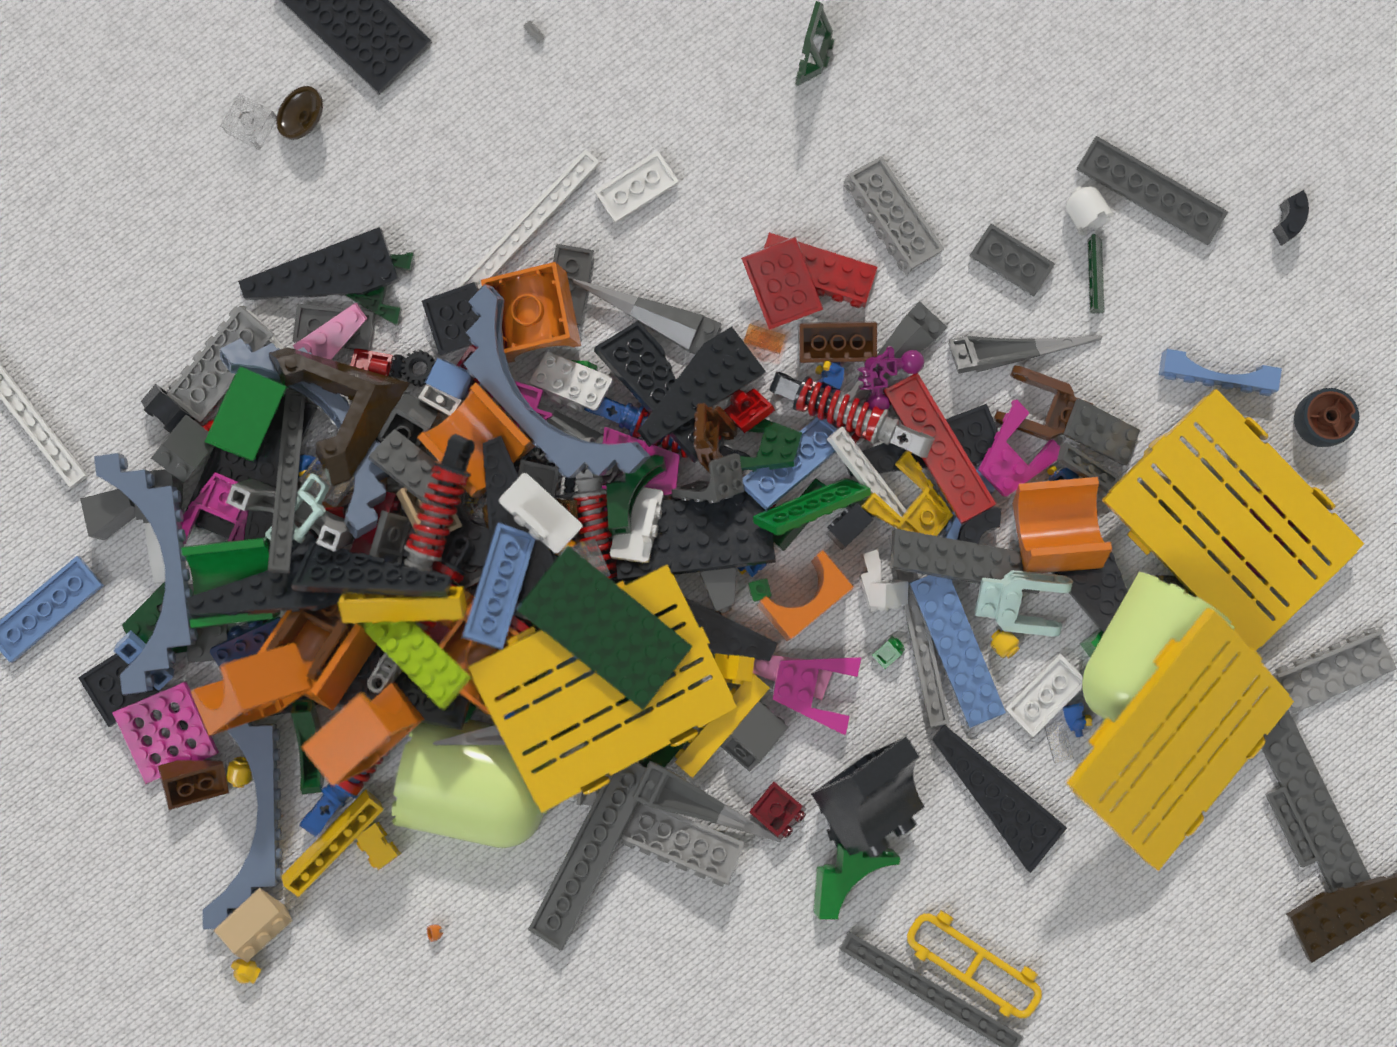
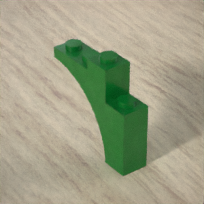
(836, 881)

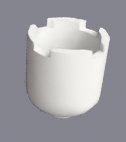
(1088, 209)

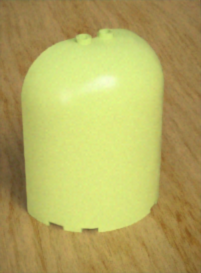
(1134, 638)
(464, 789)

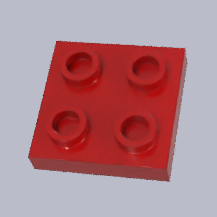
(372, 361)
(748, 409)

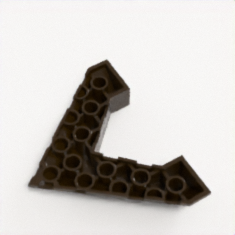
(372, 403)

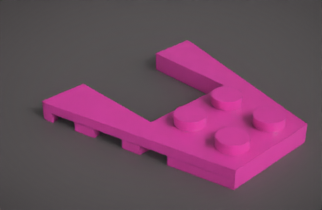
(1004, 466)
(663, 481)
(213, 500)
(797, 684)

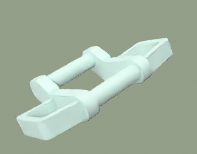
(316, 505)

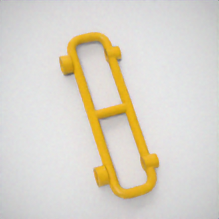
(1026, 976)

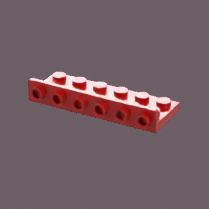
(835, 274)

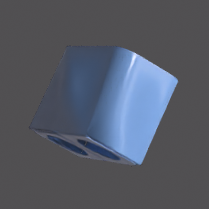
(450, 379)

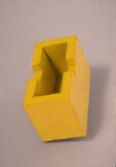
(735, 668)
(377, 847)

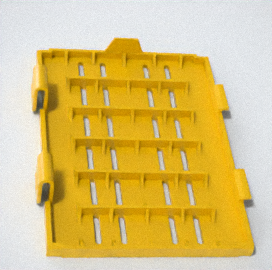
(1303, 505)
(1121, 740)
(586, 768)

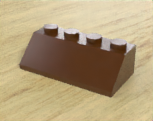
(837, 341)

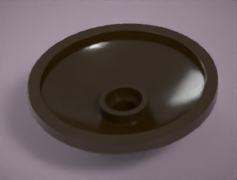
(299, 113)

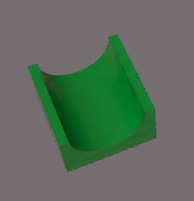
(245, 414)
(225, 563)

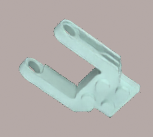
(1003, 597)

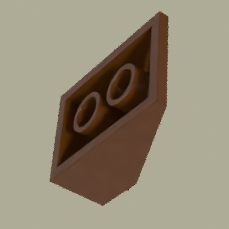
(192, 781)

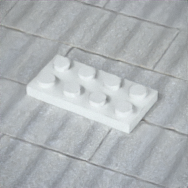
(636, 187)
(1045, 695)

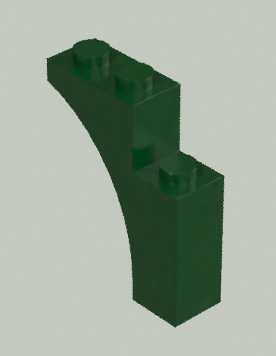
(622, 495)
(306, 726)

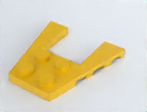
(925, 515)

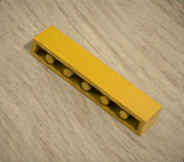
(396, 608)
(717, 731)
(332, 843)

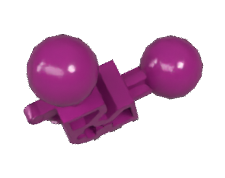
(910, 362)

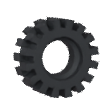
(408, 364)

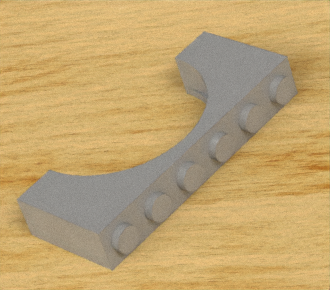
(259, 496)

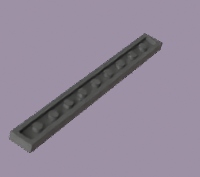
(286, 482)
(930, 991)

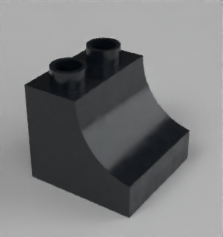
(873, 798)

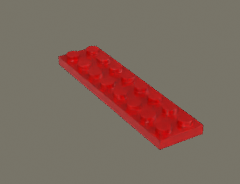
(946, 457)

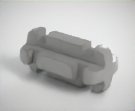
(534, 31)

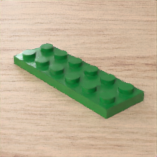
(811, 506)

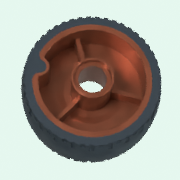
(1312, 421)

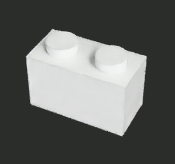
(439, 400)
(888, 594)

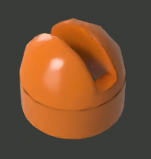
(433, 932)

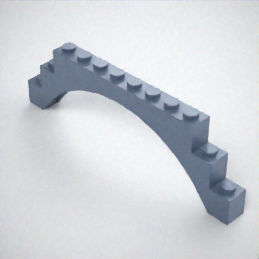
(492, 370)
(367, 485)
(163, 513)
(262, 862)

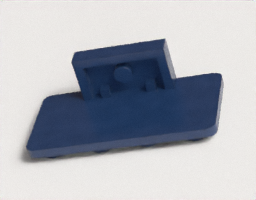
(243, 641)

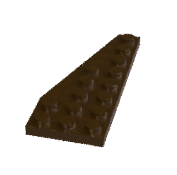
(1341, 915)

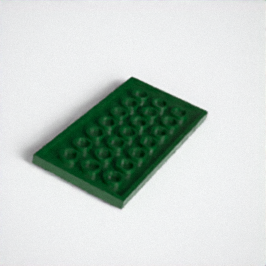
(604, 627)

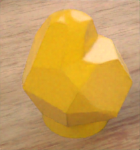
(245, 971)

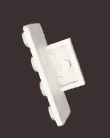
(571, 383)
(540, 513)
(644, 528)

